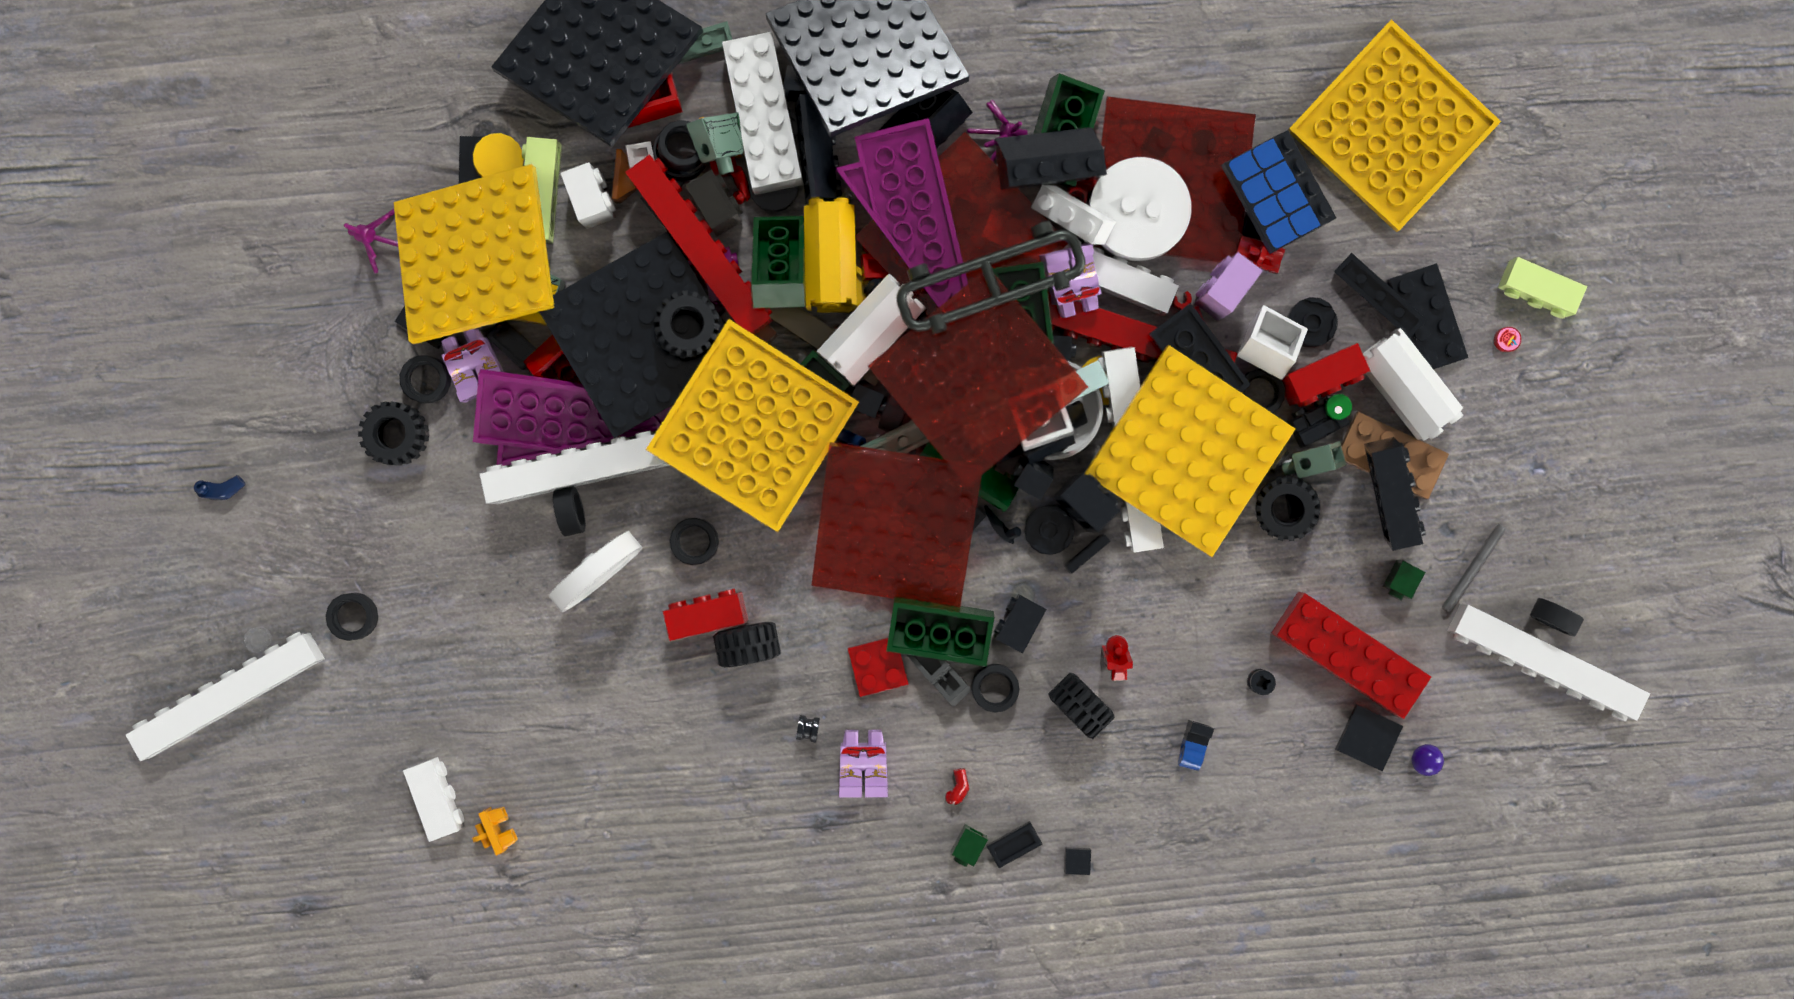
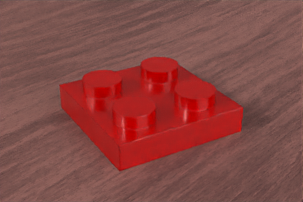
(876, 668)

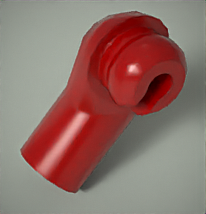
(741, 182)
(961, 788)

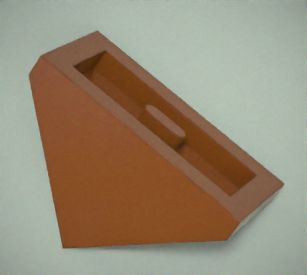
(622, 185)

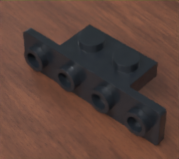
(1077, 418)

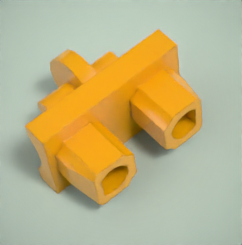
(499, 840)

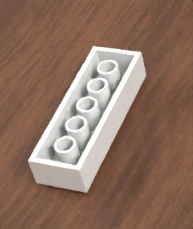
(762, 113)

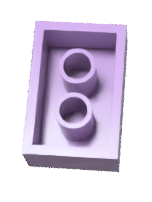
(1227, 286)

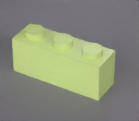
(1542, 288)

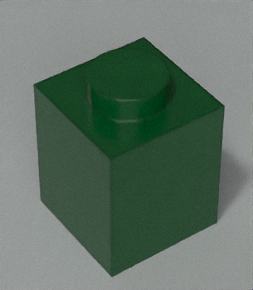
(1403, 580)
(968, 846)

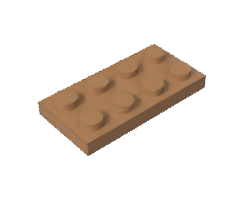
(1425, 460)

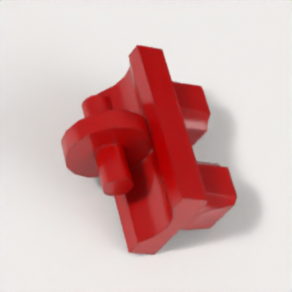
(1258, 254)
(1117, 657)

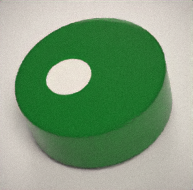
(1338, 406)

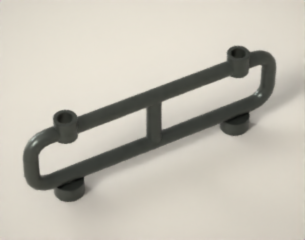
(1042, 235)

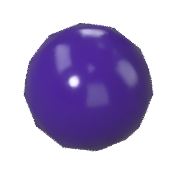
(1427, 760)

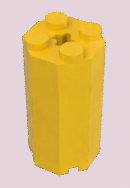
(830, 255)

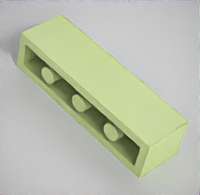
(546, 157)

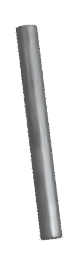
(1473, 567)

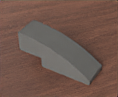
(942, 677)

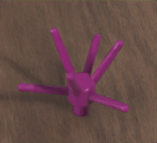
(1006, 129)
(366, 235)

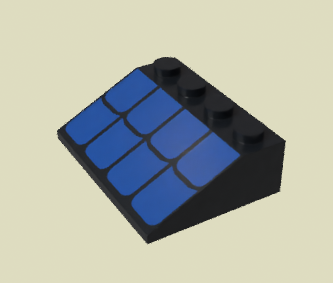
(1278, 191)

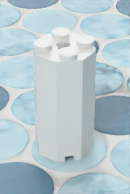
(868, 331)
(1411, 386)

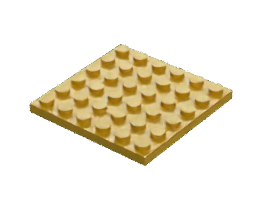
(1394, 126)
(473, 254)
(752, 425)
(1189, 451)

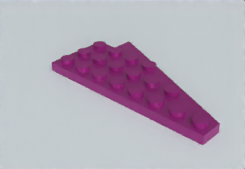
(907, 199)
(540, 416)

